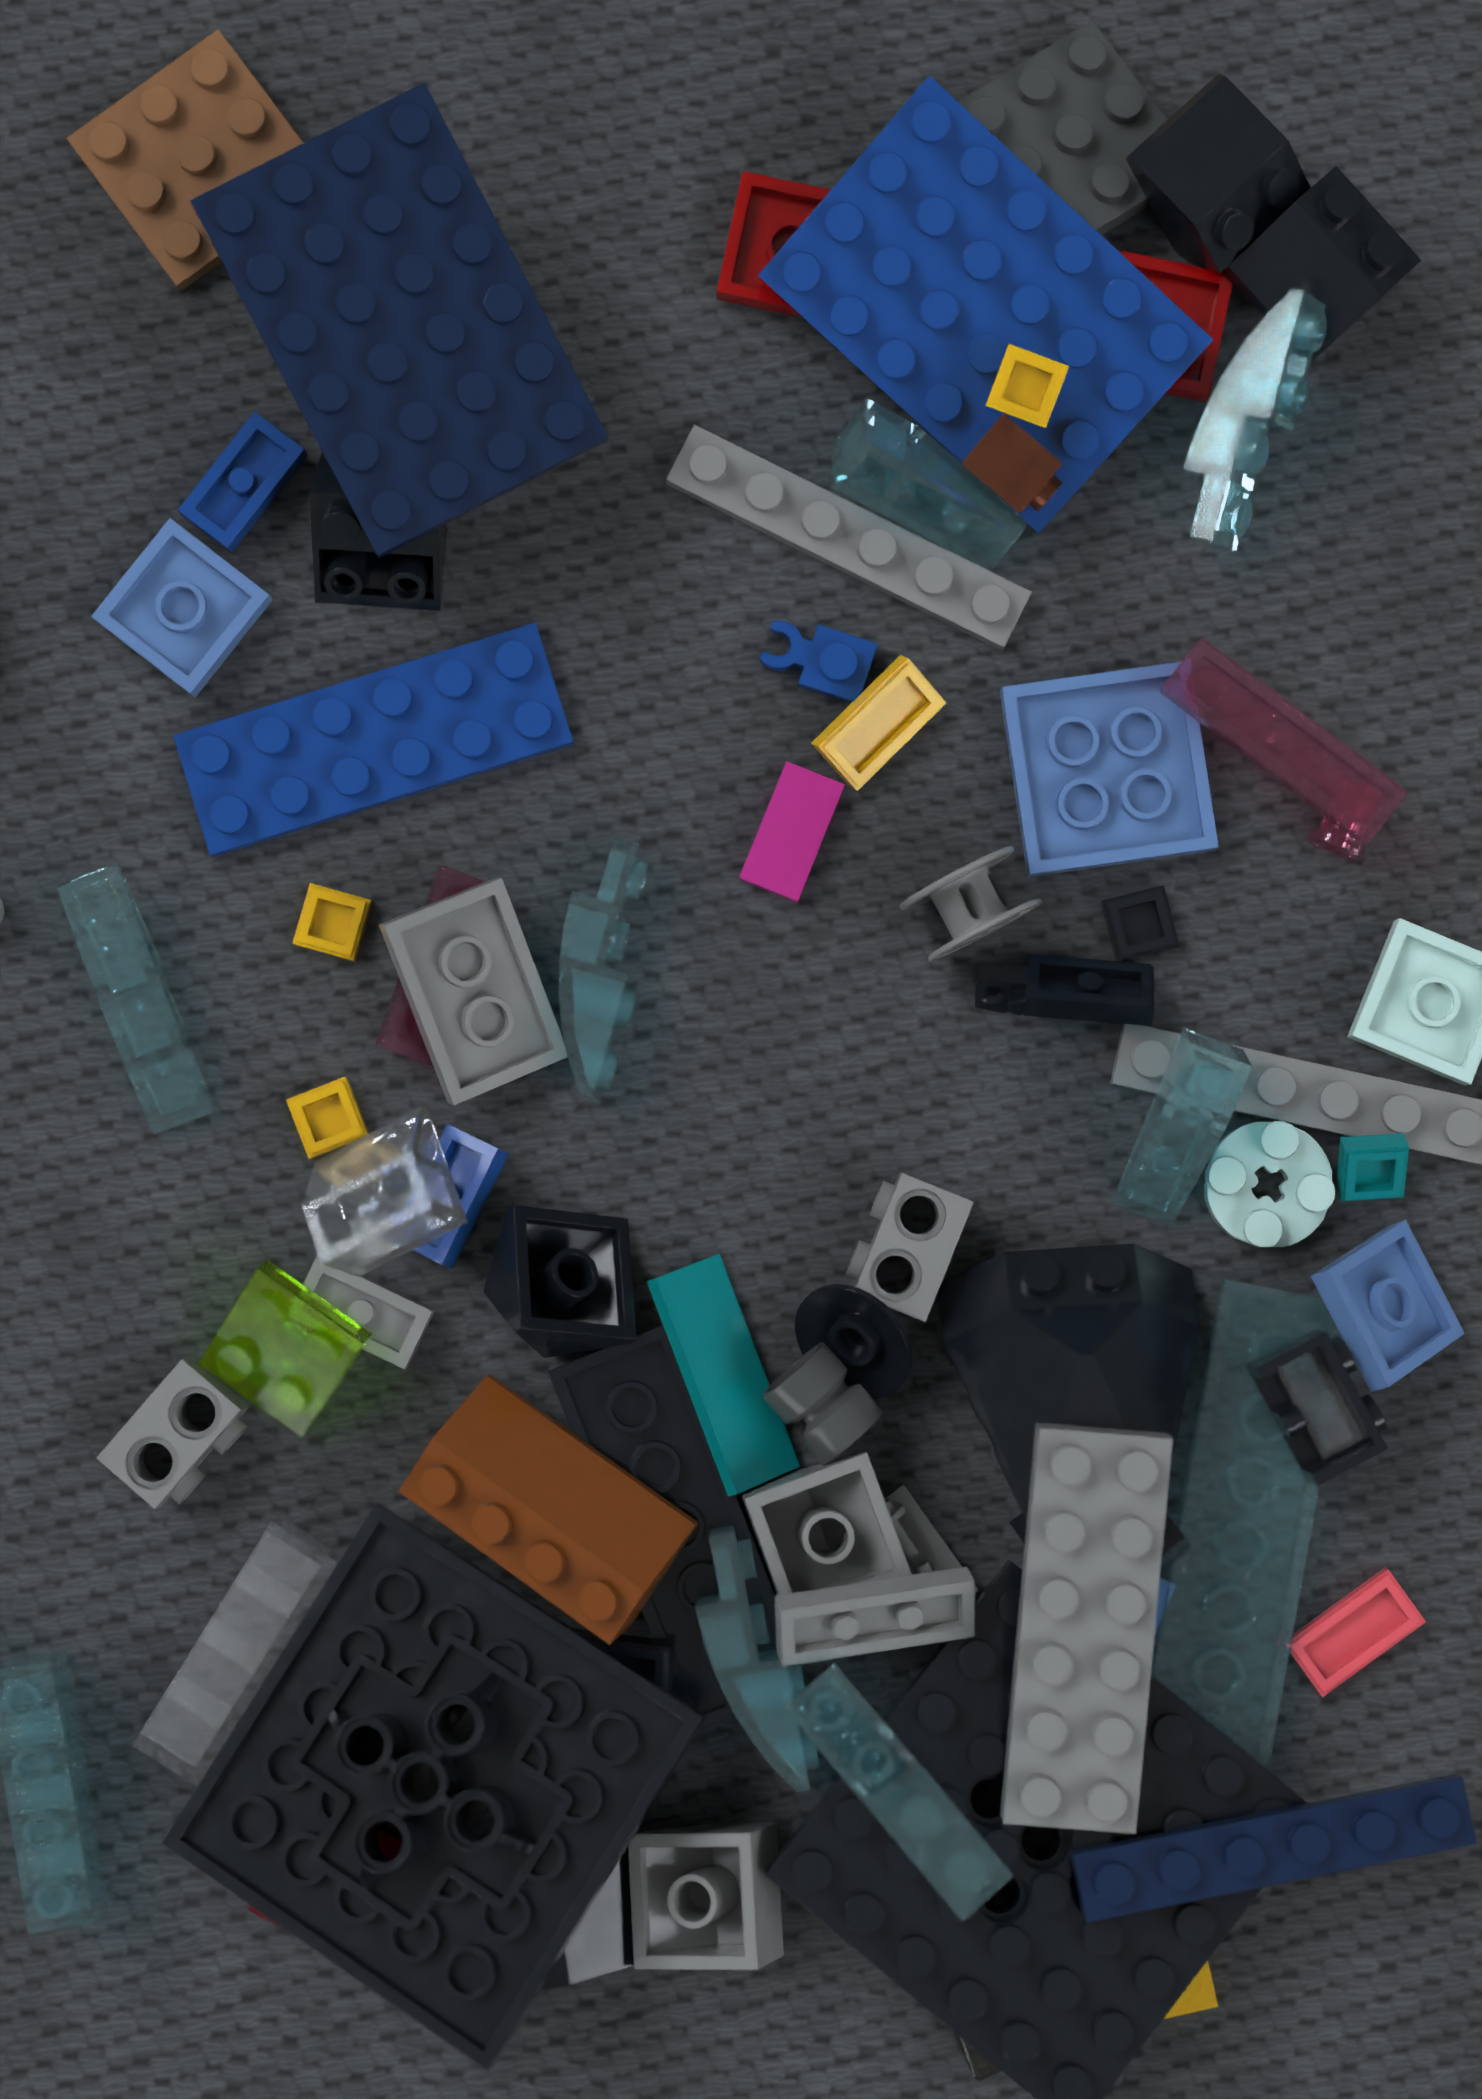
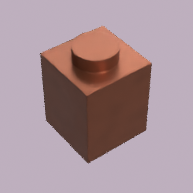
(1014, 466)

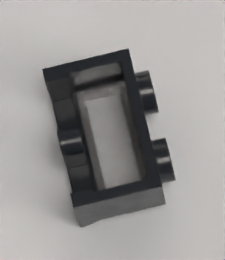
(1319, 1405)

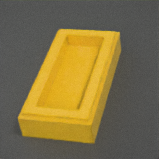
(878, 722)

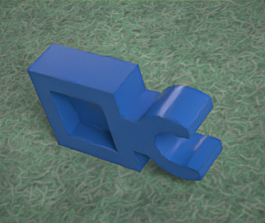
(831, 662)

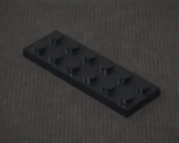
(641, 1417)

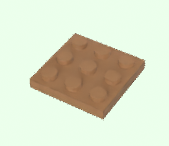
(177, 140)

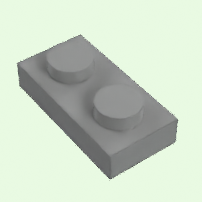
(391, 1317)

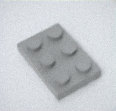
(474, 990)

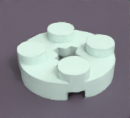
(1261, 1220)

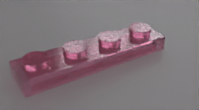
(1283, 742)

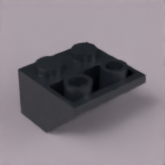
(348, 567)

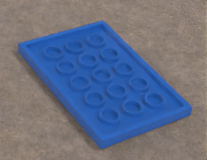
(951, 253)

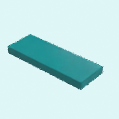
(723, 1374)

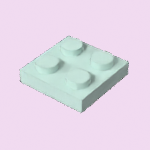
(1425, 1003)

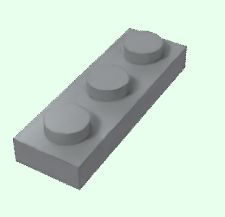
(875, 1616)

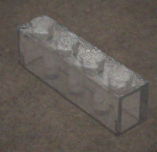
(237, 1649)

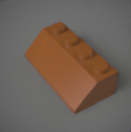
(549, 1508)

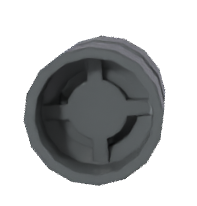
(822, 1403)

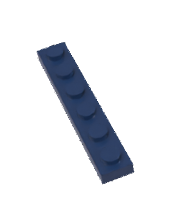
(1272, 1847)

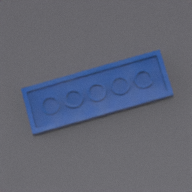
(373, 740)

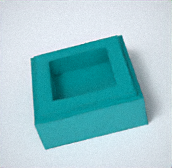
(1372, 1167)

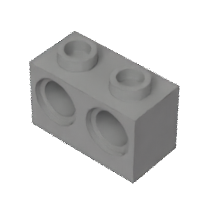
(925, 1252)
(165, 1422)

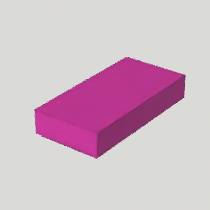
(791, 832)

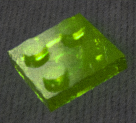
(284, 1348)

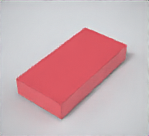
(1354, 1632)

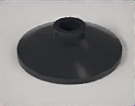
(859, 1333)

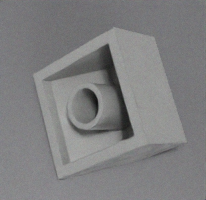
(825, 1527)
(705, 1897)

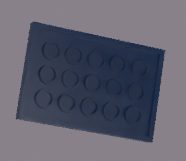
(400, 320)

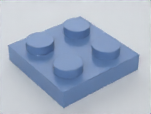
(182, 607)
(1387, 1305)

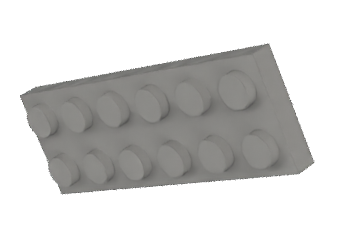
(1086, 1628)

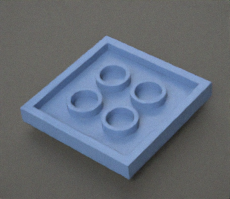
(1106, 771)

